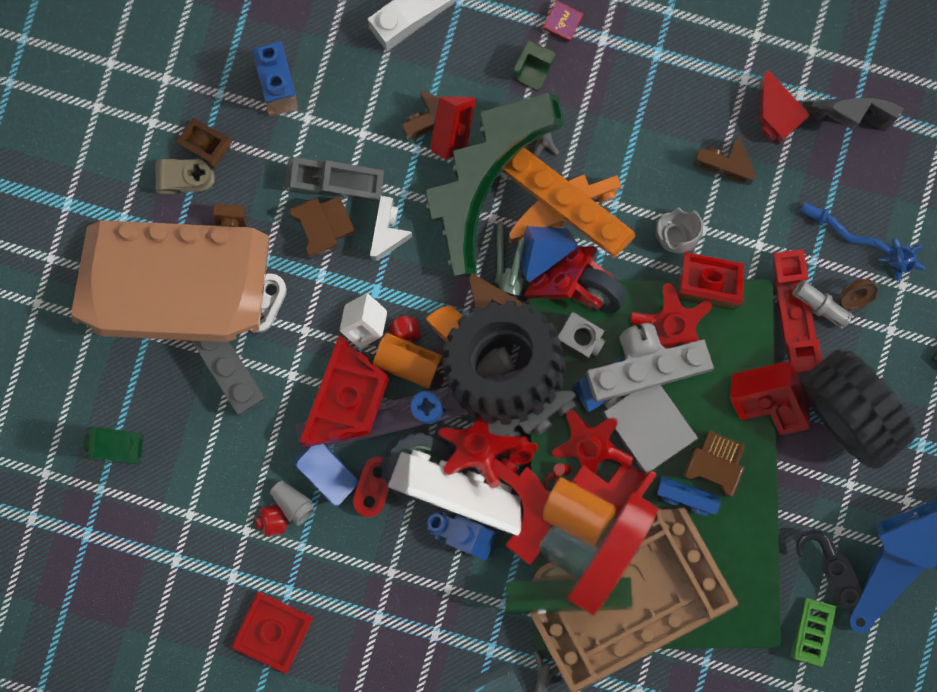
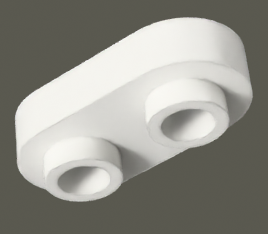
(272, 303)

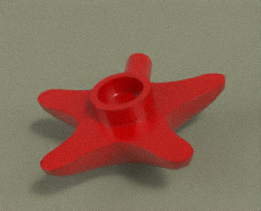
(674, 322)
(591, 443)
(477, 449)

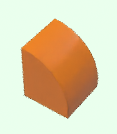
(444, 320)

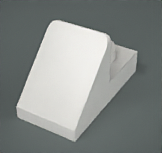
(386, 238)

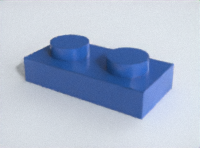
(699, 500)

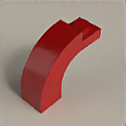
(534, 501)

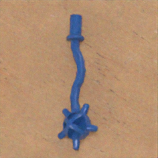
(900, 258)

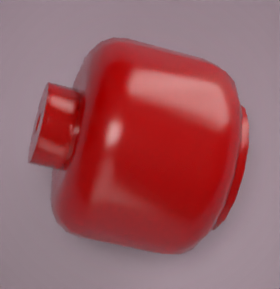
(406, 328)
(271, 521)

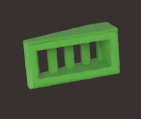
(824, 635)

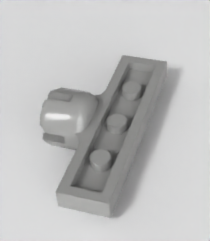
(647, 364)

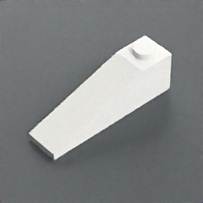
(403, 18)

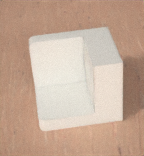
(363, 320)

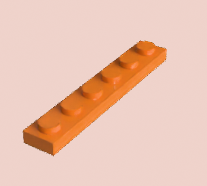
(569, 202)

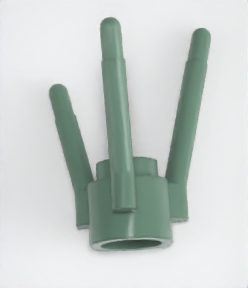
(512, 280)

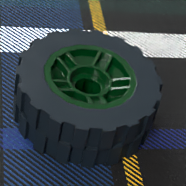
(406, 443)

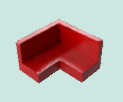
(773, 392)
(618, 487)

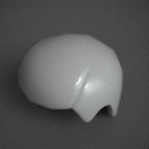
(679, 230)

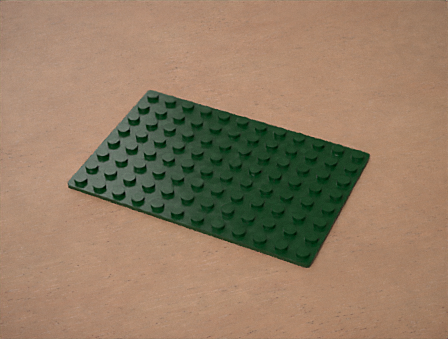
(745, 529)

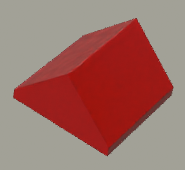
(711, 280)

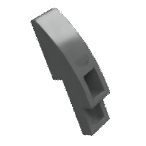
(541, 422)

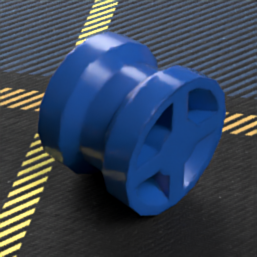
(427, 413)

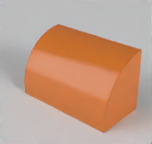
(407, 360)
(579, 513)

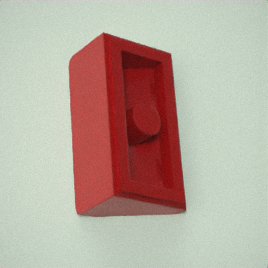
(452, 125)

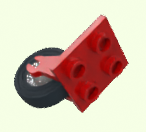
(581, 279)

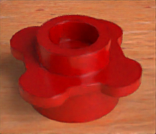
(522, 453)

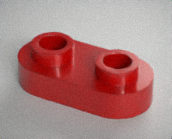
(372, 487)

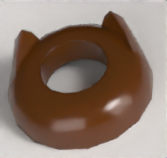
(860, 299)

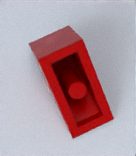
(778, 110)

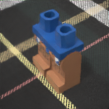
(275, 79)

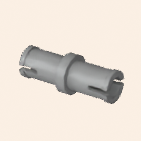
(822, 304)

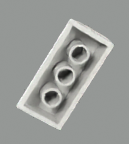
(457, 492)

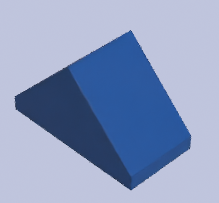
(544, 248)

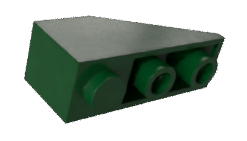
(114, 445)

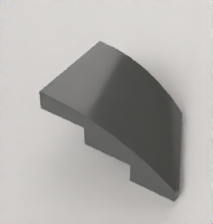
(851, 111)

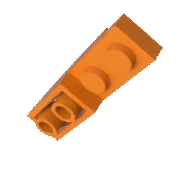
(543, 216)

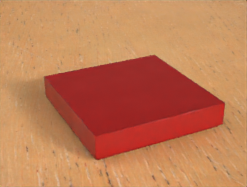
(272, 632)

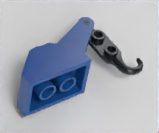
(906, 551)

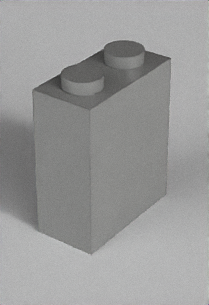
(649, 426)

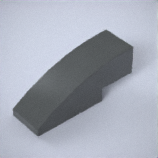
(333, 179)

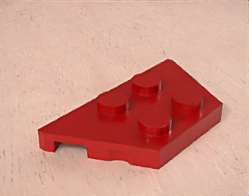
(346, 398)

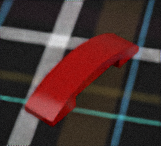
(795, 316)
(614, 554)

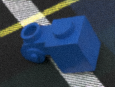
(462, 533)

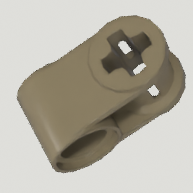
(176, 176)

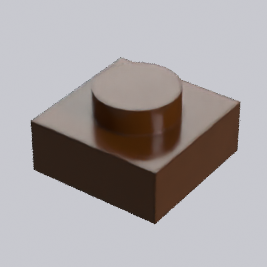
(230, 215)

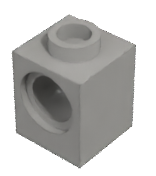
(577, 323)

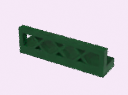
(551, 596)

